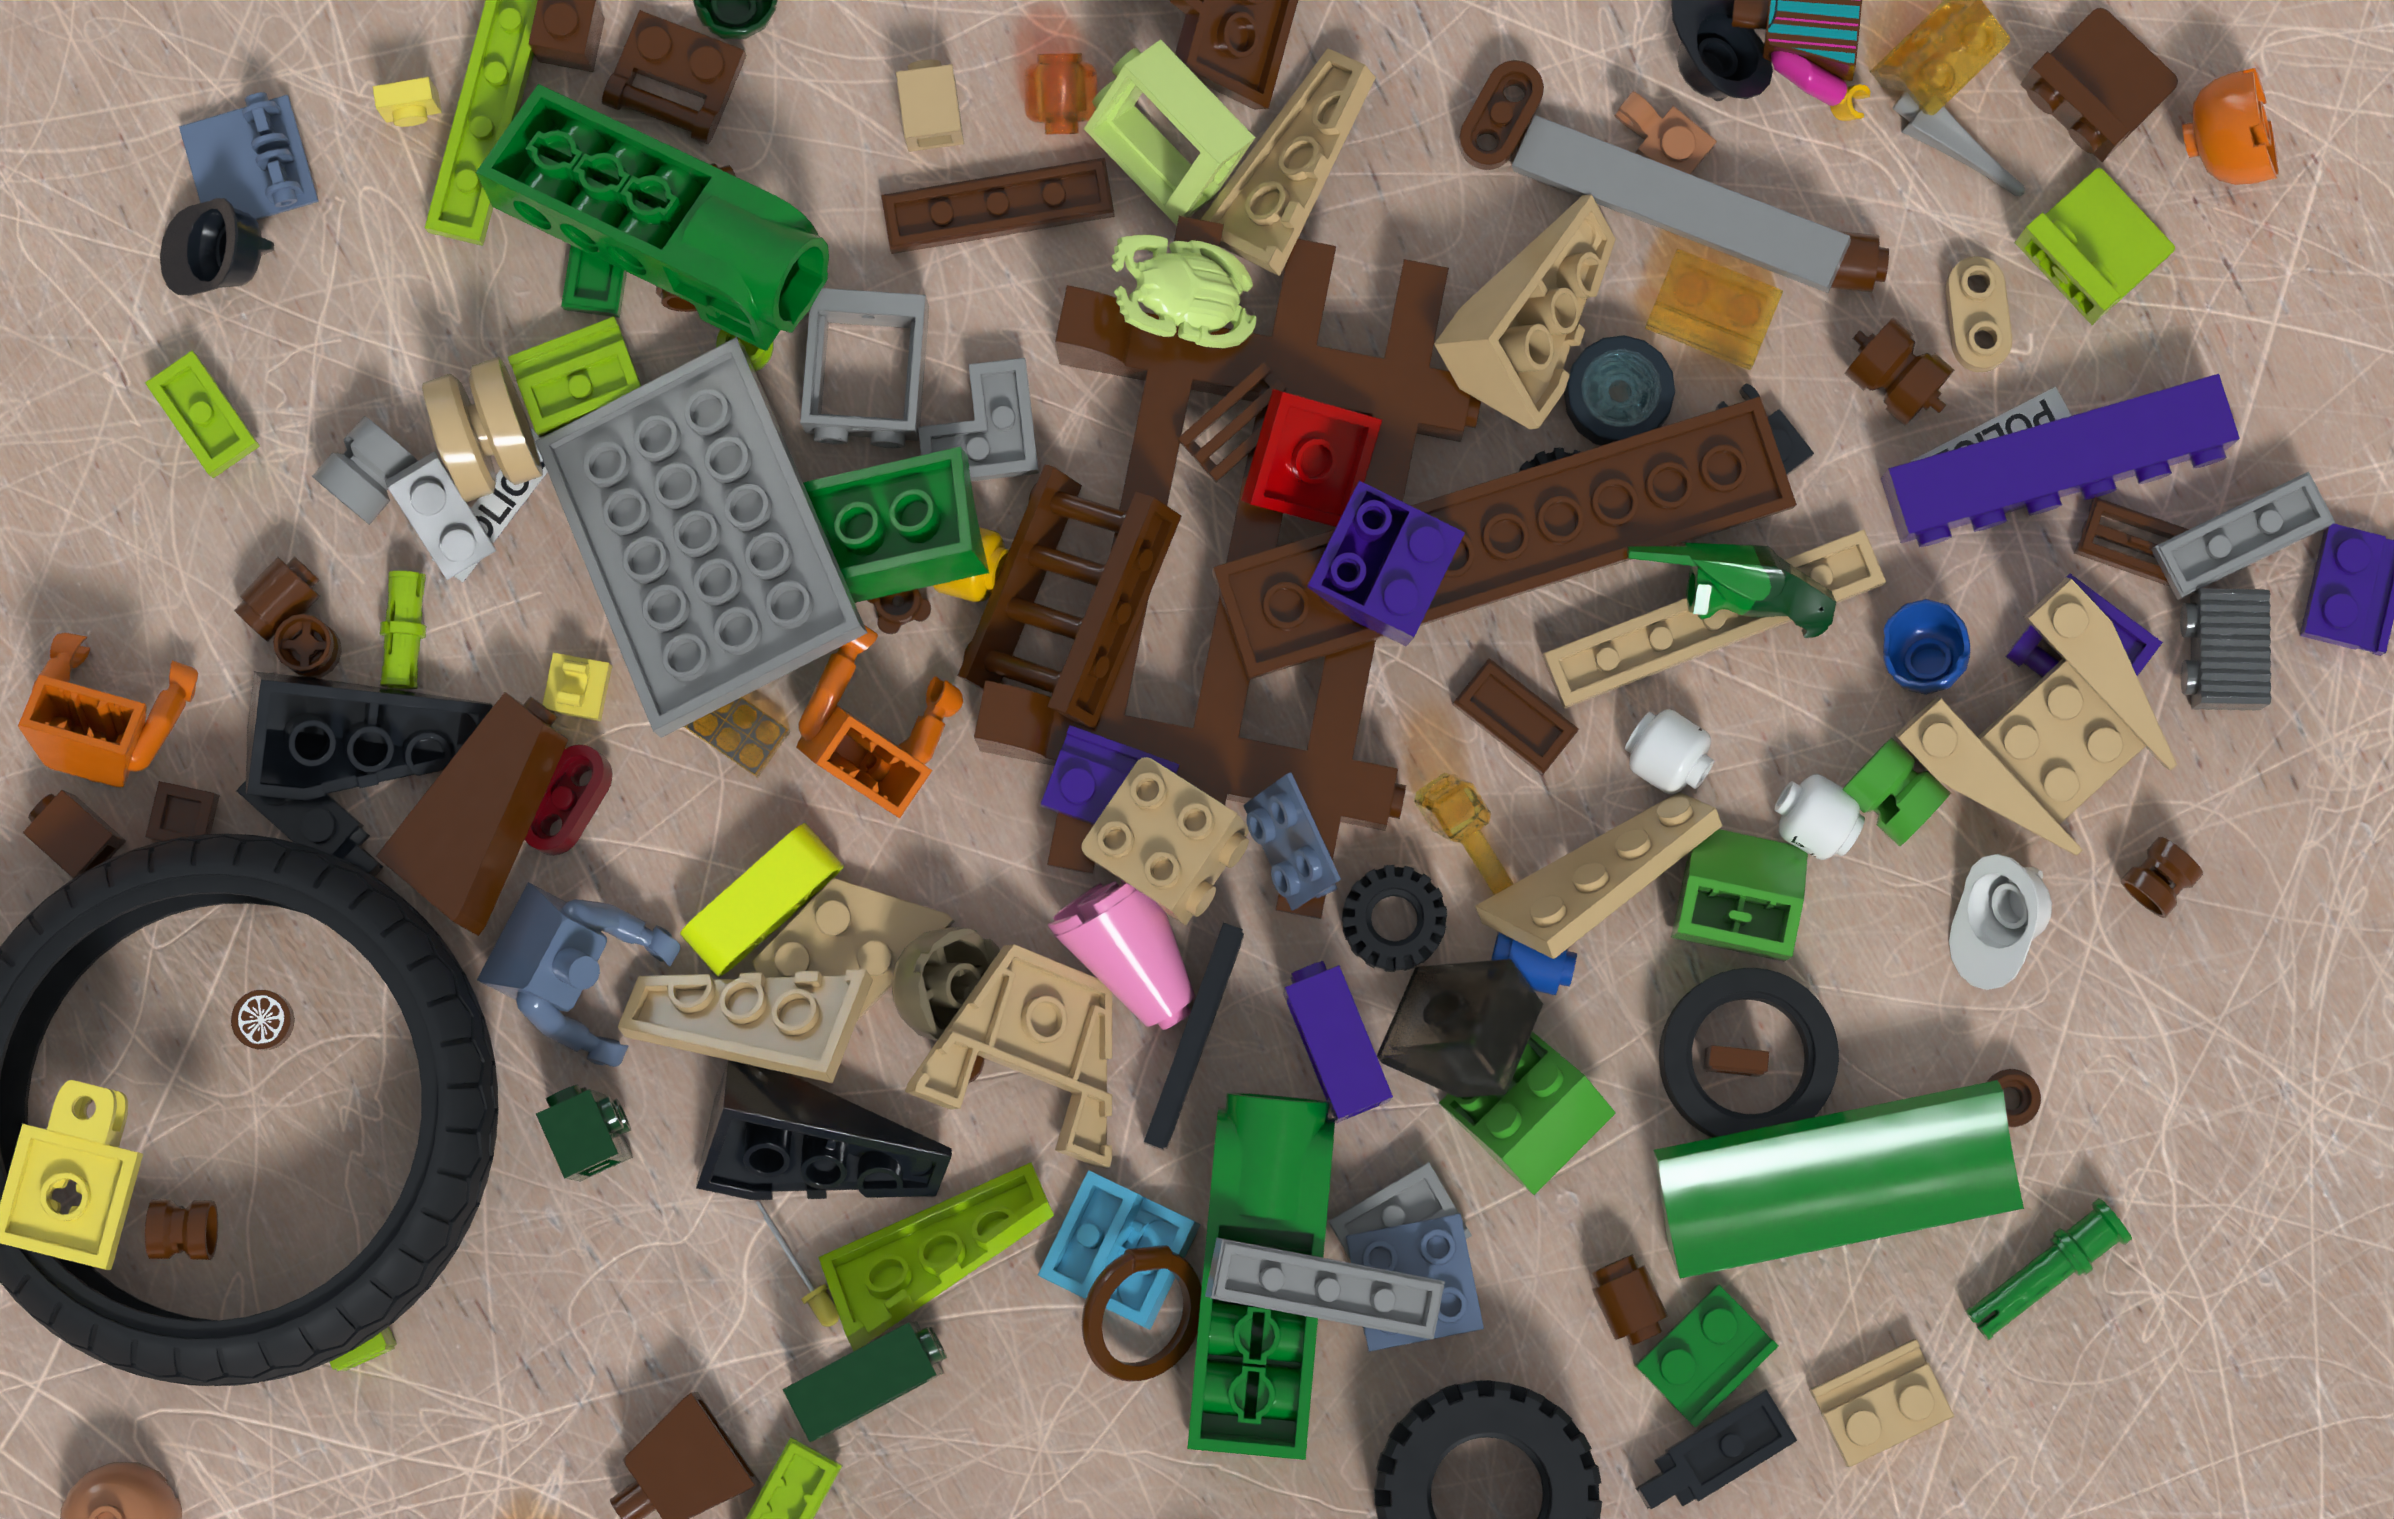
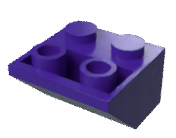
(1385, 563)

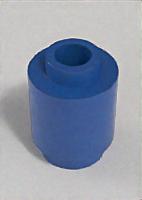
(1538, 969)

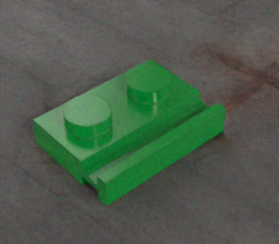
(1706, 1355)

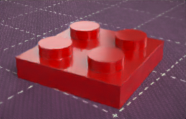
(1309, 458)

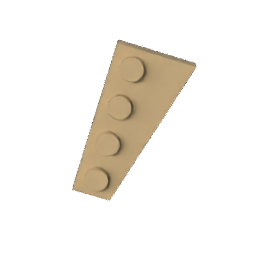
(1287, 168)
(1593, 881)
(759, 1021)

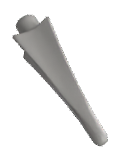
(1949, 137)

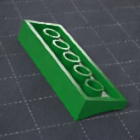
(902, 524)
(1837, 1179)

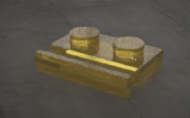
(1714, 309)

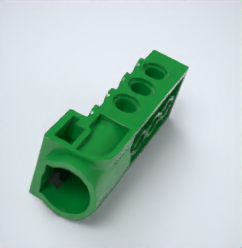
(658, 215)
(1275, 1194)

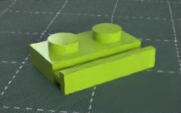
(574, 375)

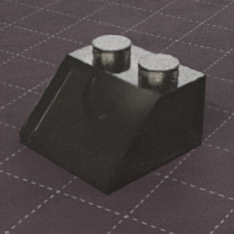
(1462, 1026)

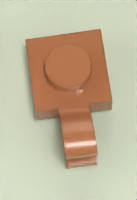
(1669, 140)

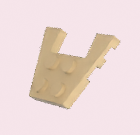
(1042, 1024)

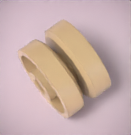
(474, 432)

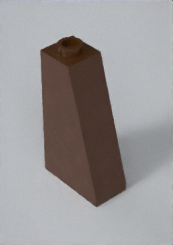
(478, 812)

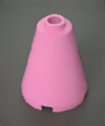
(1129, 949)

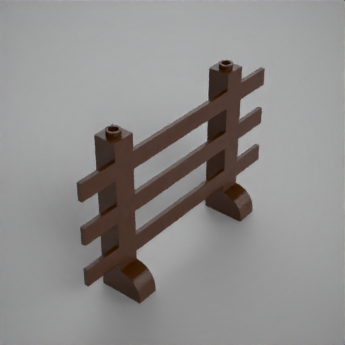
(1391, 388)

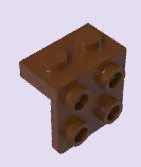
(2099, 83)

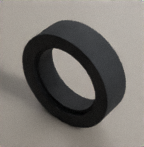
(1761, 985)

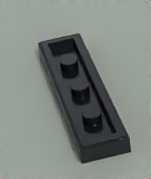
(1194, 1037)

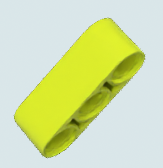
(761, 900)

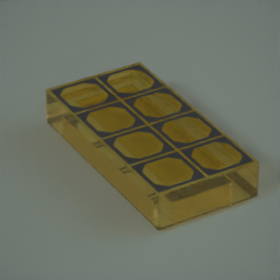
(741, 734)

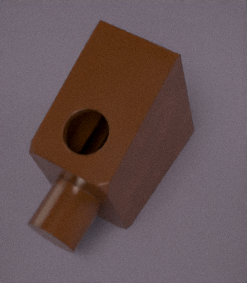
(683, 1466)

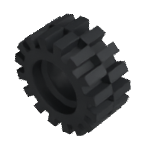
(1401, 883)

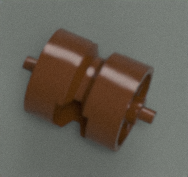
(1890, 364)

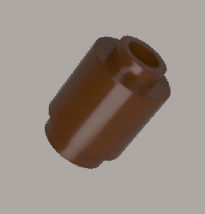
(1862, 264)
(277, 595)
(1628, 1300)

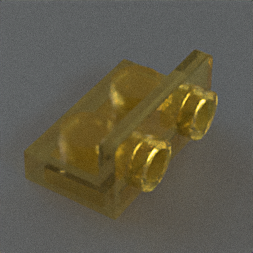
(1942, 53)

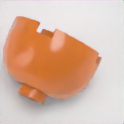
(2233, 130)

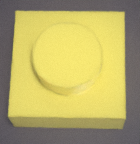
(407, 101)

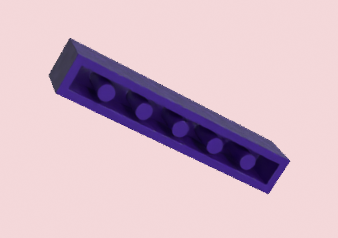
(2060, 459)

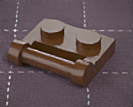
(681, 61)

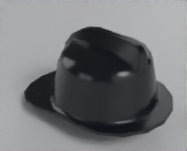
(1716, 56)
(211, 248)

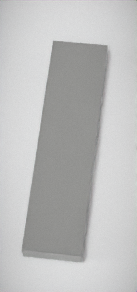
(1324, 1288)

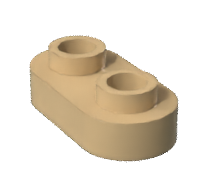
(1978, 312)

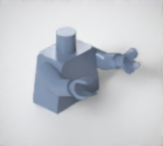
(553, 954)

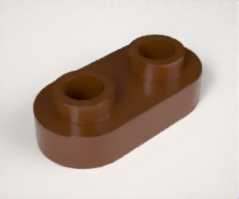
(1499, 116)

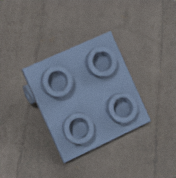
(251, 158)
(1291, 842)
(1429, 1250)

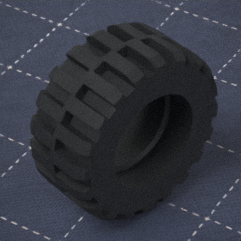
(1491, 1411)

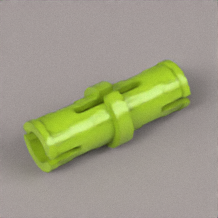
(403, 630)

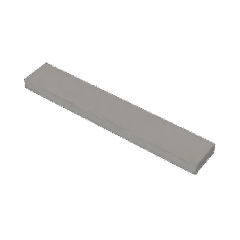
(1682, 203)

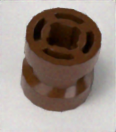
(296, 642)
(2162, 877)
(180, 1229)

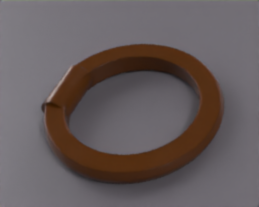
(1109, 1279)

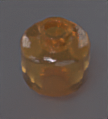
(1060, 92)

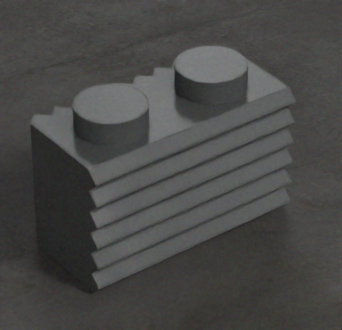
(2227, 649)

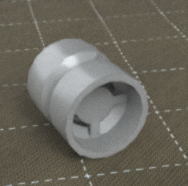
(361, 472)

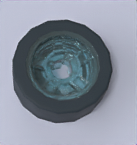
(1604, 366)

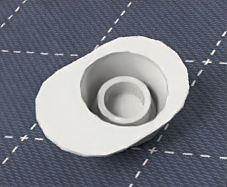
(1997, 920)

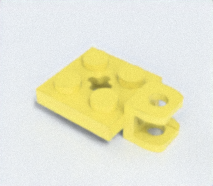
(76, 1151)

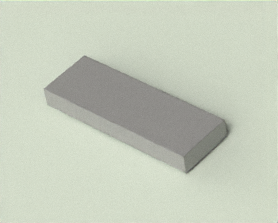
(2243, 535)

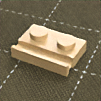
(1881, 1403)

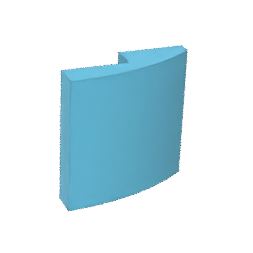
(1099, 1229)

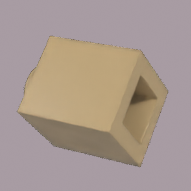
(929, 105)

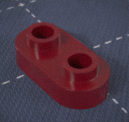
(569, 800)

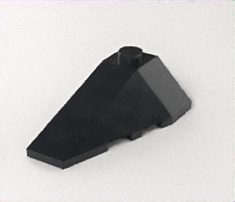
(340, 736)
(792, 1136)

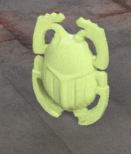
(1185, 290)

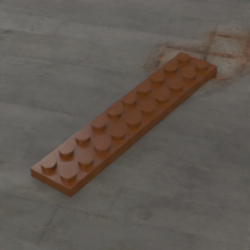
(1530, 530)

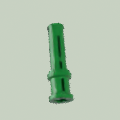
(2070, 1253)

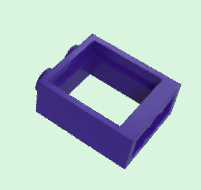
(1336, 1041)

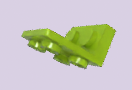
(2095, 245)

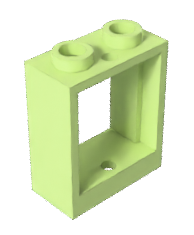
(1145, 152)

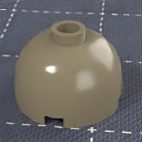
(938, 976)

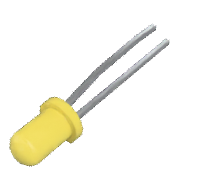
(817, 1298)

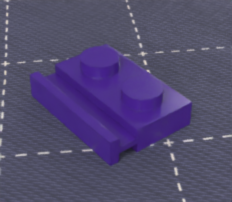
(2352, 591)
(1090, 774)

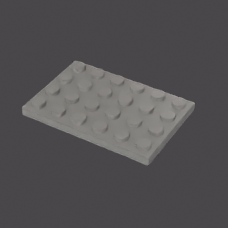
(700, 538)

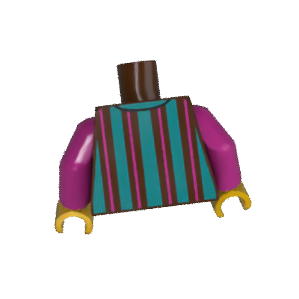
(1811, 46)

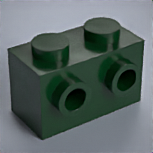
(585, 1132)

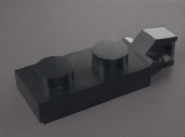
(318, 824)
(1719, 1452)

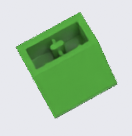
(1742, 895)
(1539, 1120)

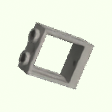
(874, 310)

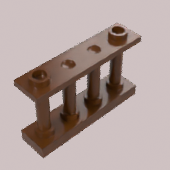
(1113, 611)

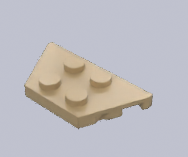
(849, 931)

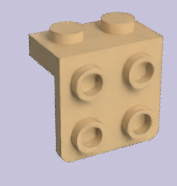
(1167, 839)

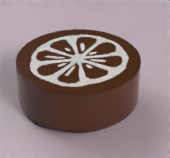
(262, 1020)

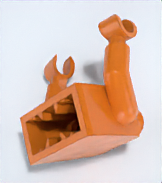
(93, 730)
(859, 753)

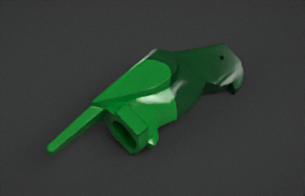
(1747, 582)

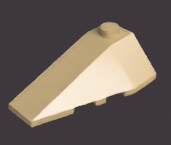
(1520, 325)

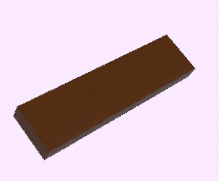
(997, 205)

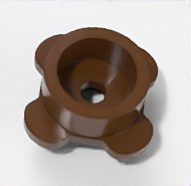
(893, 617)

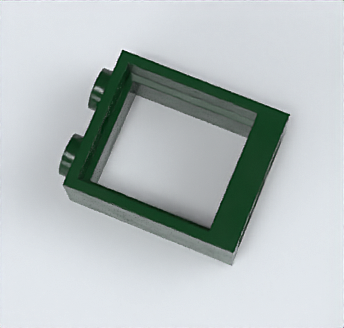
(865, 1379)

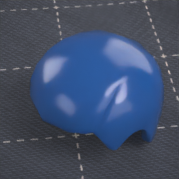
(1926, 646)

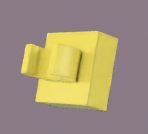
(577, 686)

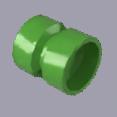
(1896, 792)

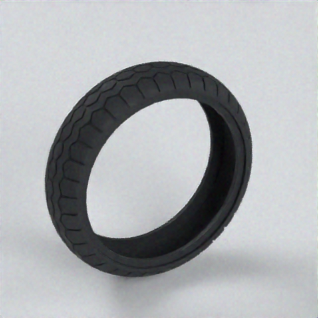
(457, 1103)

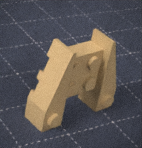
(2058, 736)

